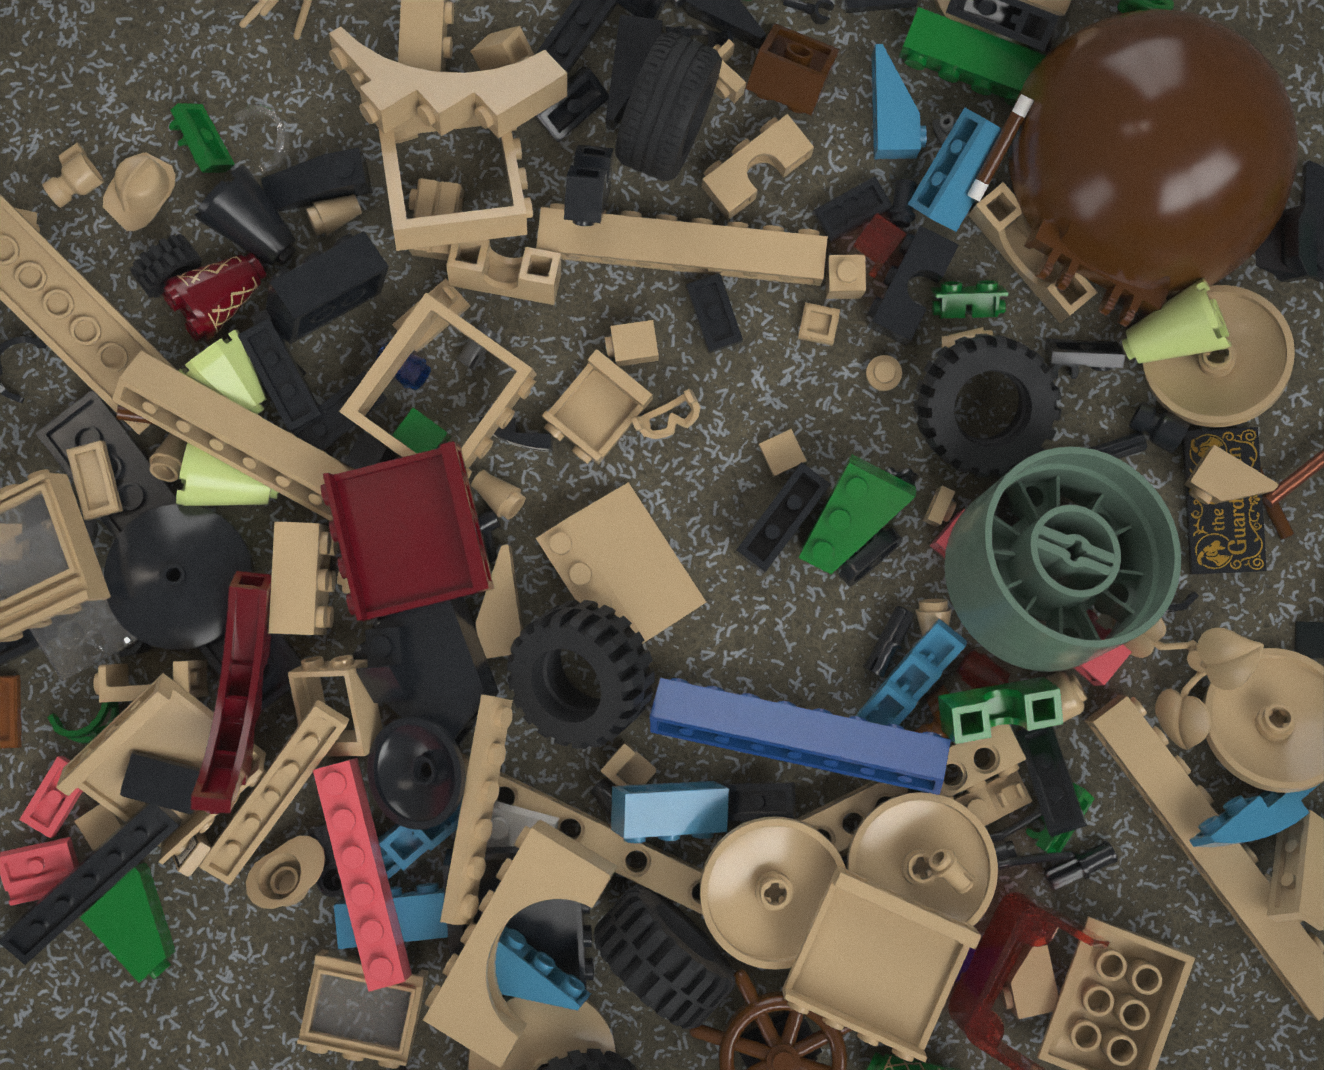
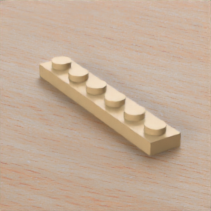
(274, 792)
(476, 810)

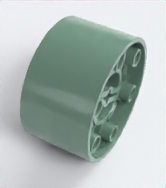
(1063, 559)

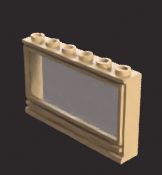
(44, 555)

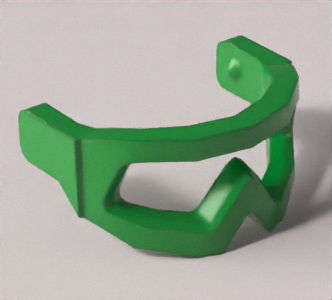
(93, 728)

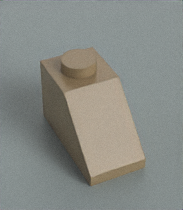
(1225, 478)
(1030, 984)

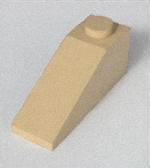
(500, 612)

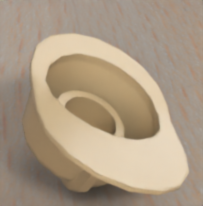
(138, 190)
(286, 873)

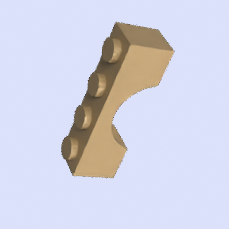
(1007, 229)

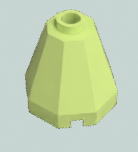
(228, 372)

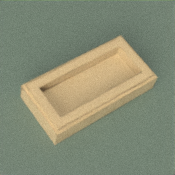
(94, 480)

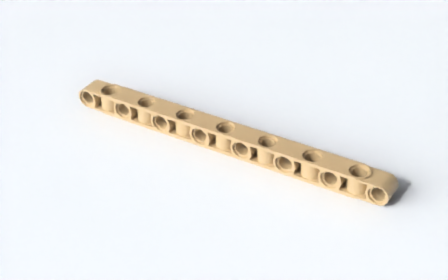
(661, 873)

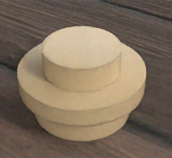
(884, 373)

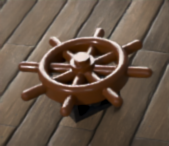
(776, 1042)

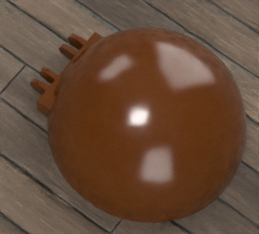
(1152, 156)

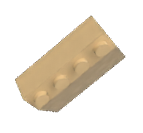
(622, 561)
(1116, 1002)

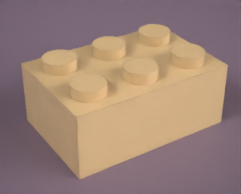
(301, 579)

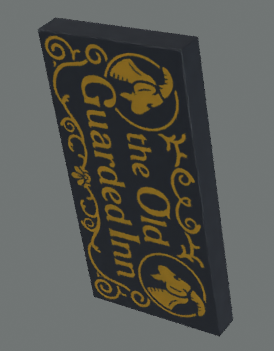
(1230, 533)

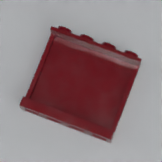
(407, 533)

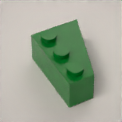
(854, 512)

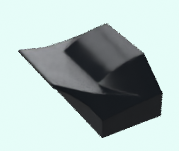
(1291, 245)

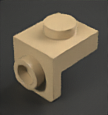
(729, 82)

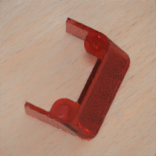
(1015, 922)

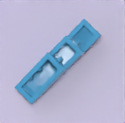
(913, 675)
(404, 845)

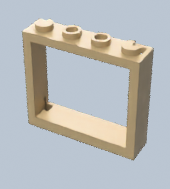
(459, 226)
(399, 350)

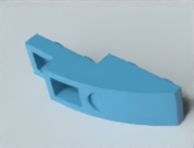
(1252, 818)

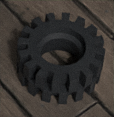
(164, 261)

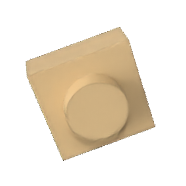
(941, 507)

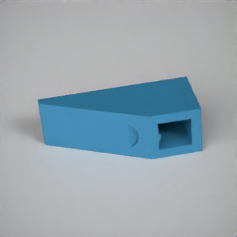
(533, 974)

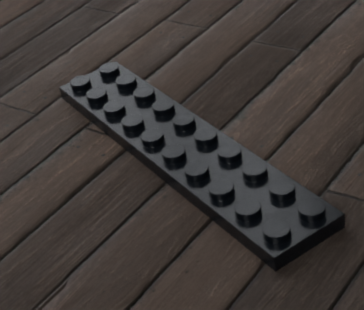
(139, 491)

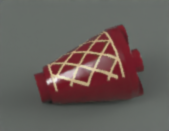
(213, 293)

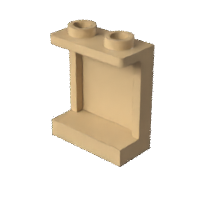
(596, 408)
(113, 681)

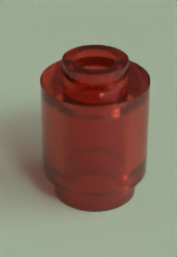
(981, 671)

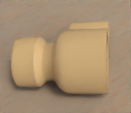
(77, 176)

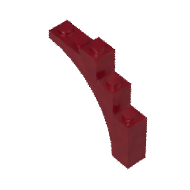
(239, 695)

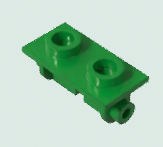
(983, 298)

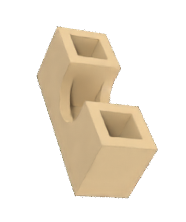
(778, 144)
(481, 269)

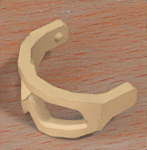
(643, 424)

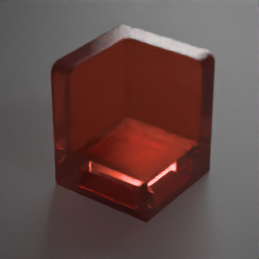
(879, 242)

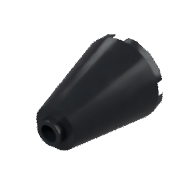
(247, 218)

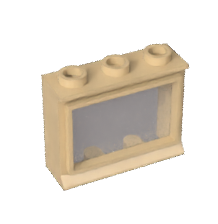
(357, 1022)

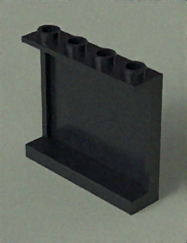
(548, 925)

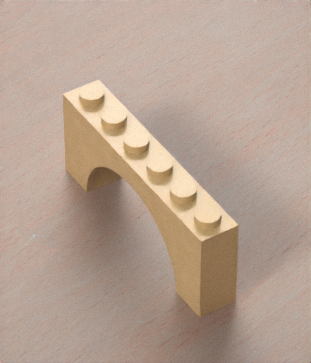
(470, 1001)

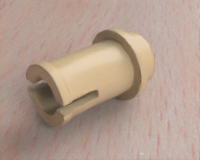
(944, 864)

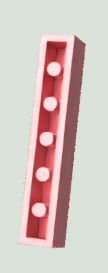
(362, 874)

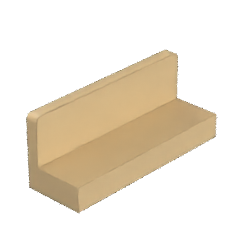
(1299, 873)

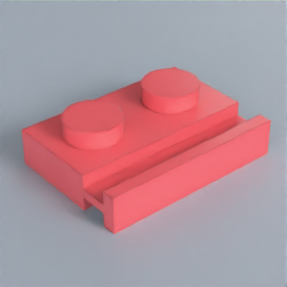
(35, 869)

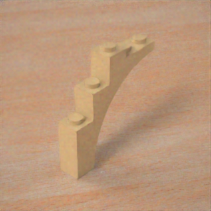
(444, 100)

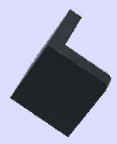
(367, 452)

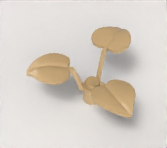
(1220, 655)

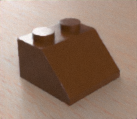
(792, 69)

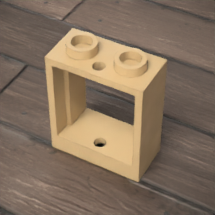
(307, 688)

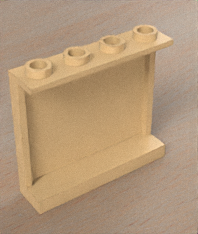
(159, 723)
(878, 964)

